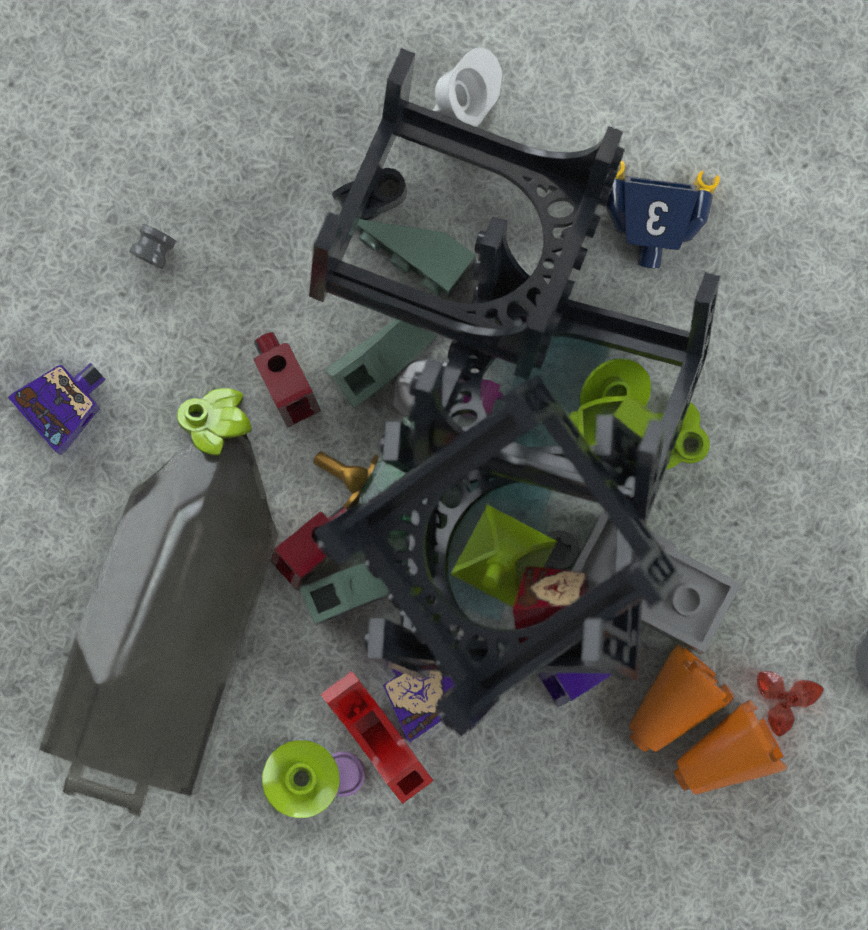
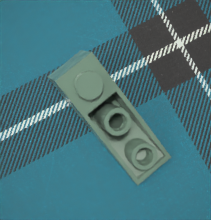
(427, 253)
(377, 360)
(343, 592)

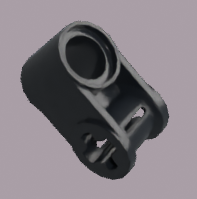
(377, 202)

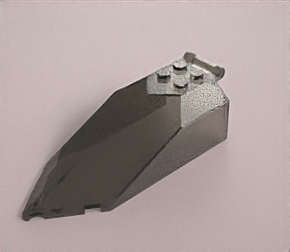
(165, 628)

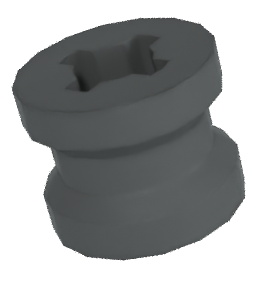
(152, 246)
(559, 551)

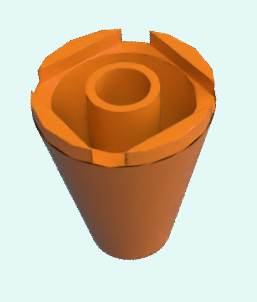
(677, 701)
(731, 753)

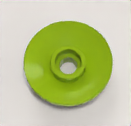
(624, 375)
(280, 785)

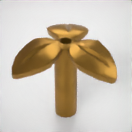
(352, 476)

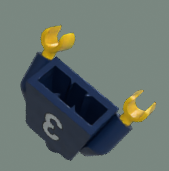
(658, 213)

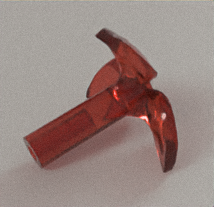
(802, 694)

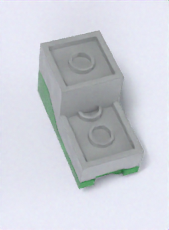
(691, 608)

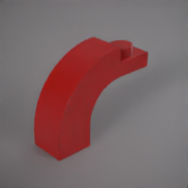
(377, 737)

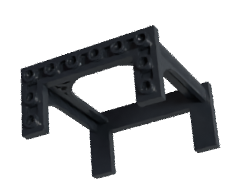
(574, 177)
(441, 389)
(605, 647)
(481, 683)

